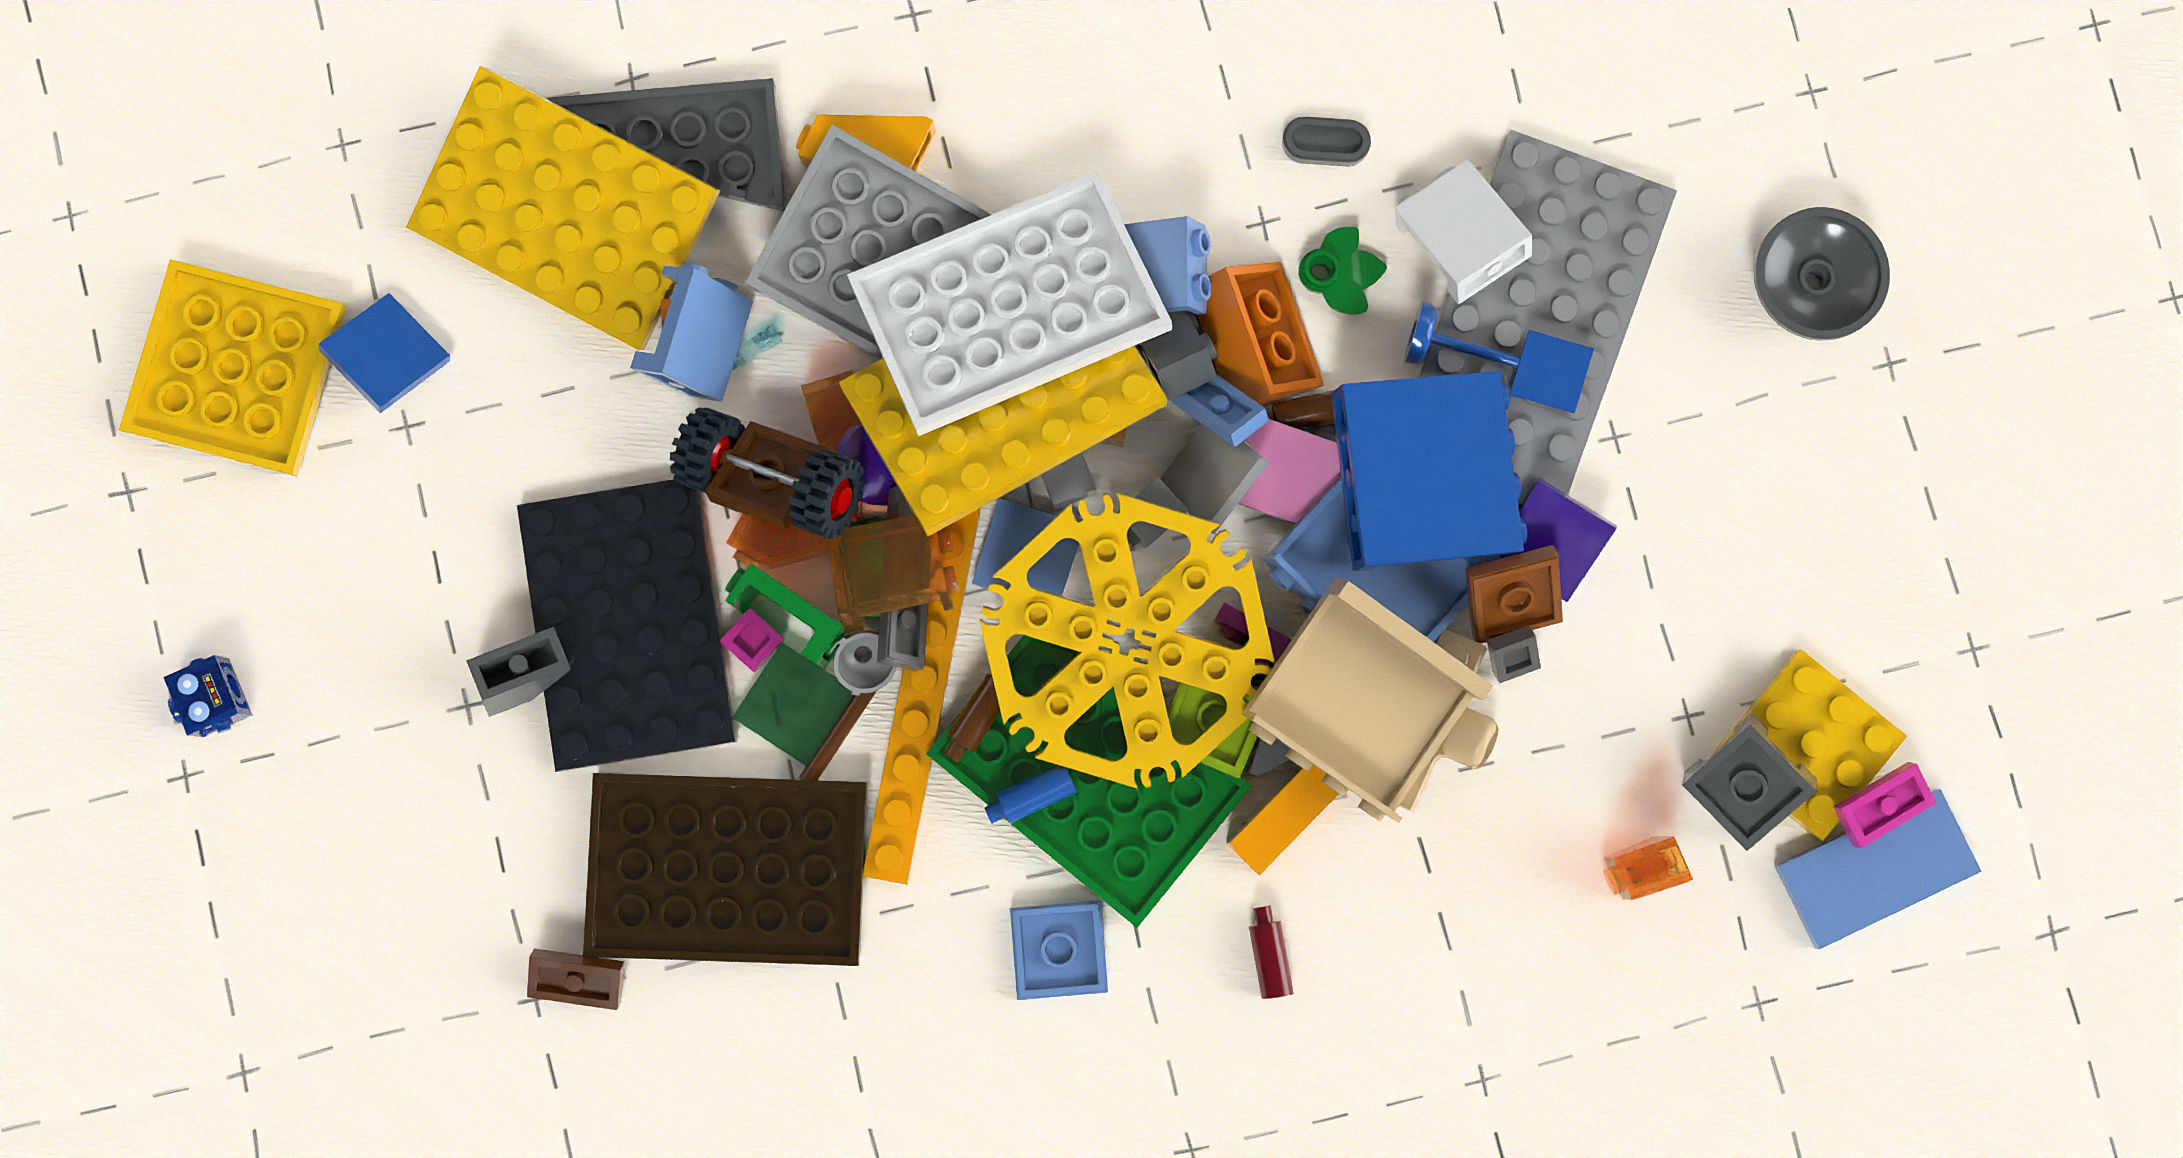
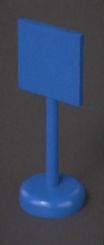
(1546, 373)

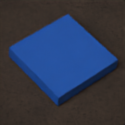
(384, 353)

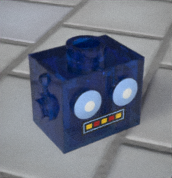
(207, 696)

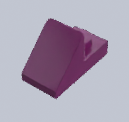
(1235, 629)

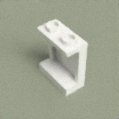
(1464, 229)

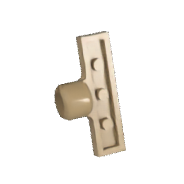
(1472, 735)

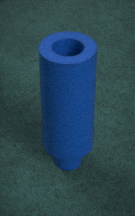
(1031, 795)

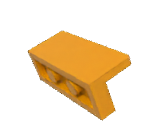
(1282, 819)

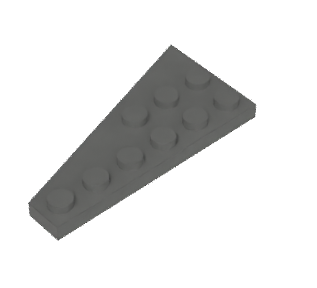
(709, 130)

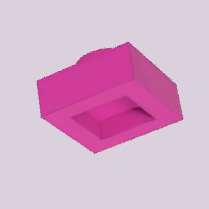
(752, 640)

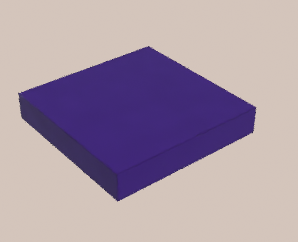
(1568, 526)

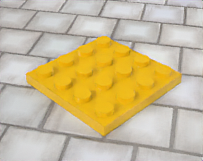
(232, 368)

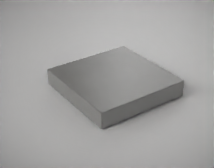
(1213, 475)

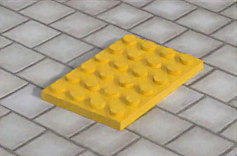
(561, 208)
(1005, 444)

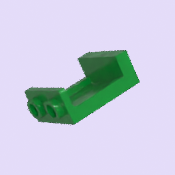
(747, 584)

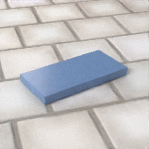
(1850, 888)

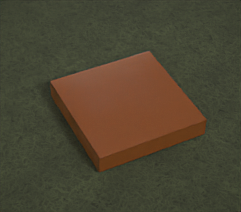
(1514, 593)

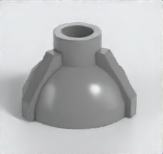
(857, 672)

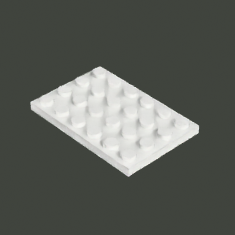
(1009, 303)

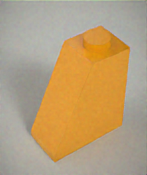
(895, 136)

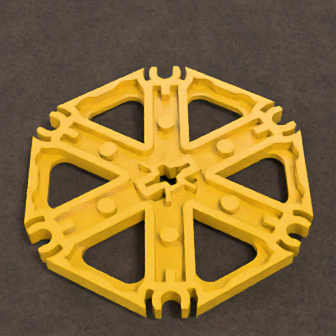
(1118, 599)

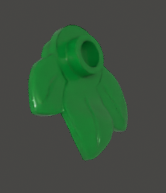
(1348, 271)

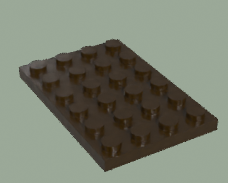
(725, 869)

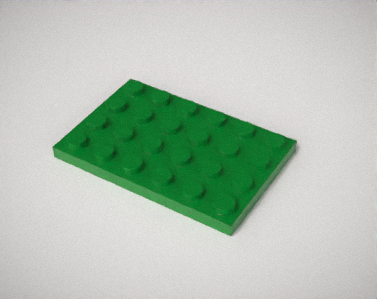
(1108, 834)

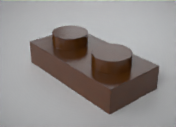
(575, 979)

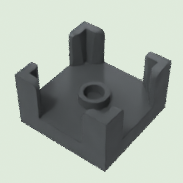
(1749, 783)

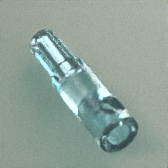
(757, 346)

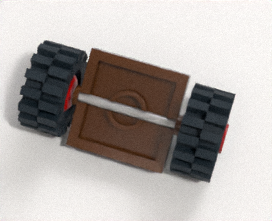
(767, 473)

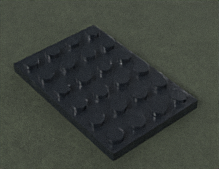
(637, 619)

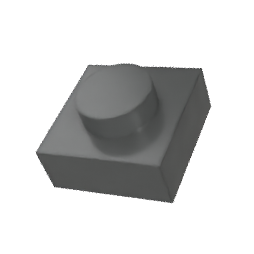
(1514, 654)

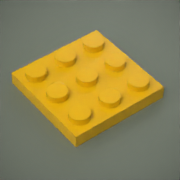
(1827, 731)

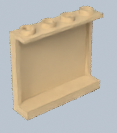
(1362, 698)

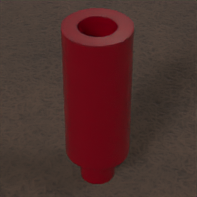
(1270, 955)

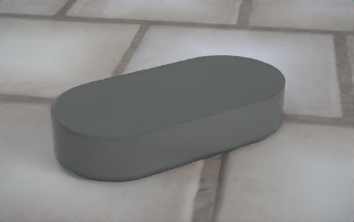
(1326, 141)

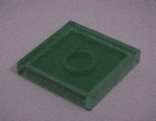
(793, 704)

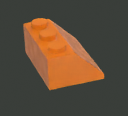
(1259, 333)

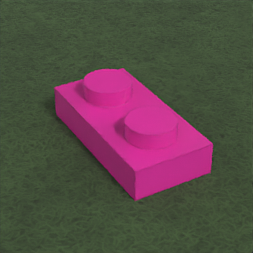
(1884, 804)

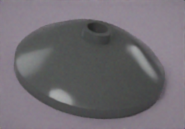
(1843, 257)

